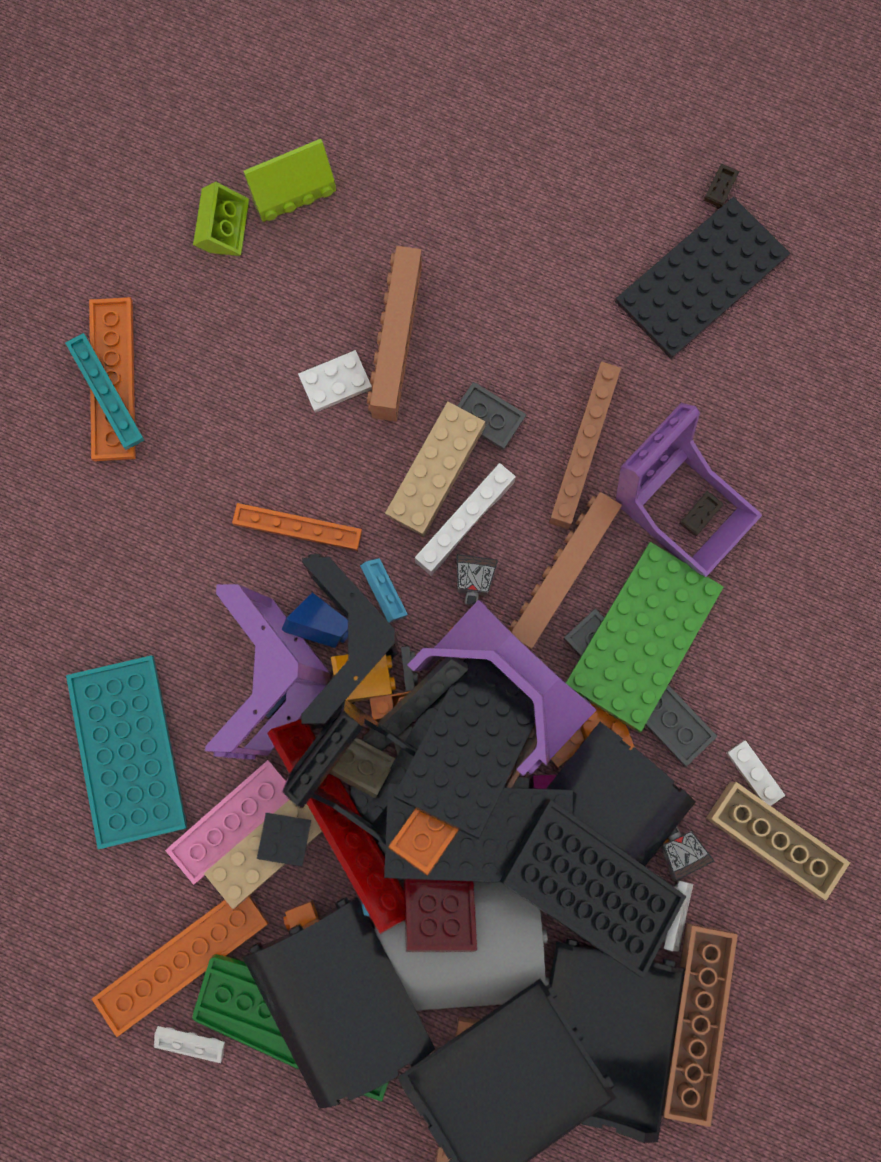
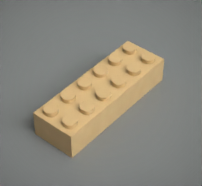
(435, 469)
(778, 840)
(241, 872)

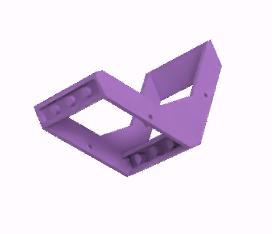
(655, 463)
(279, 668)

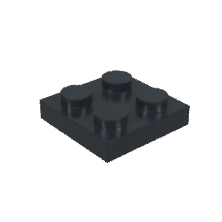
(284, 839)

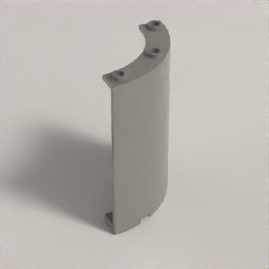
(505, 960)

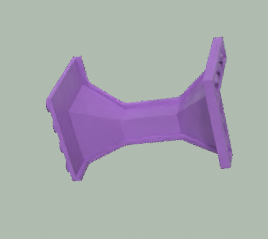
(556, 705)

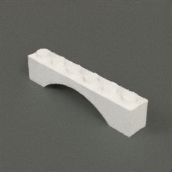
(453, 531)

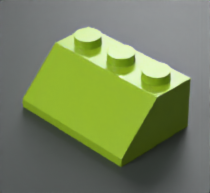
(221, 220)

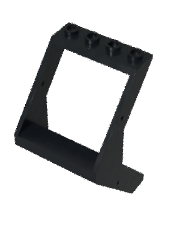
(368, 638)
(324, 754)

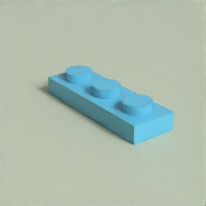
(383, 590)

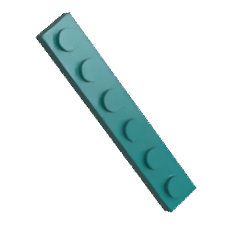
(104, 391)

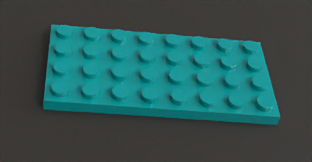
(126, 752)

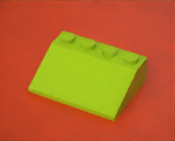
(290, 180)

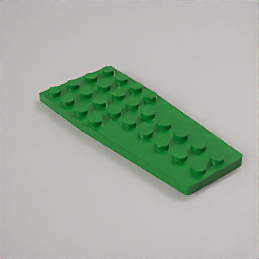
(236, 1008)

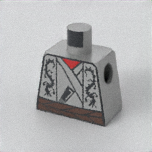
(474, 576)
(684, 854)

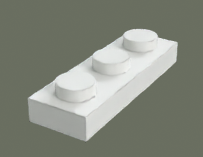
(755, 773)
(674, 935)
(189, 1044)

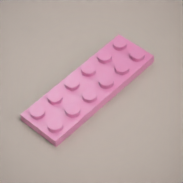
(229, 822)

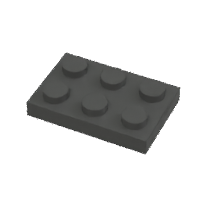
(499, 416)

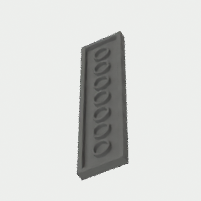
(671, 719)

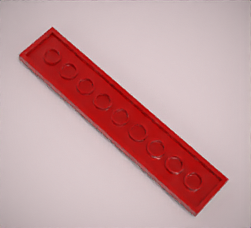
(351, 844)

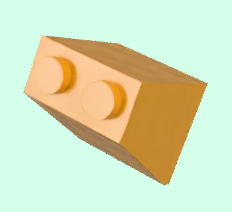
(374, 684)

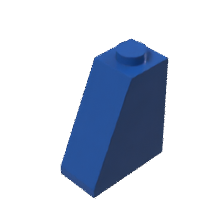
(317, 622)

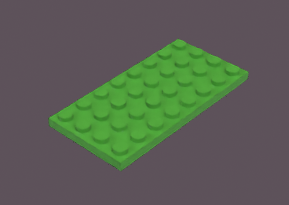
(644, 637)

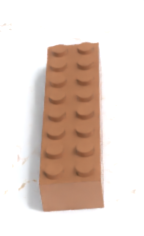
(395, 333)
(700, 1024)

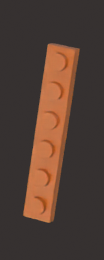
(297, 527)

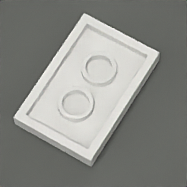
(335, 381)

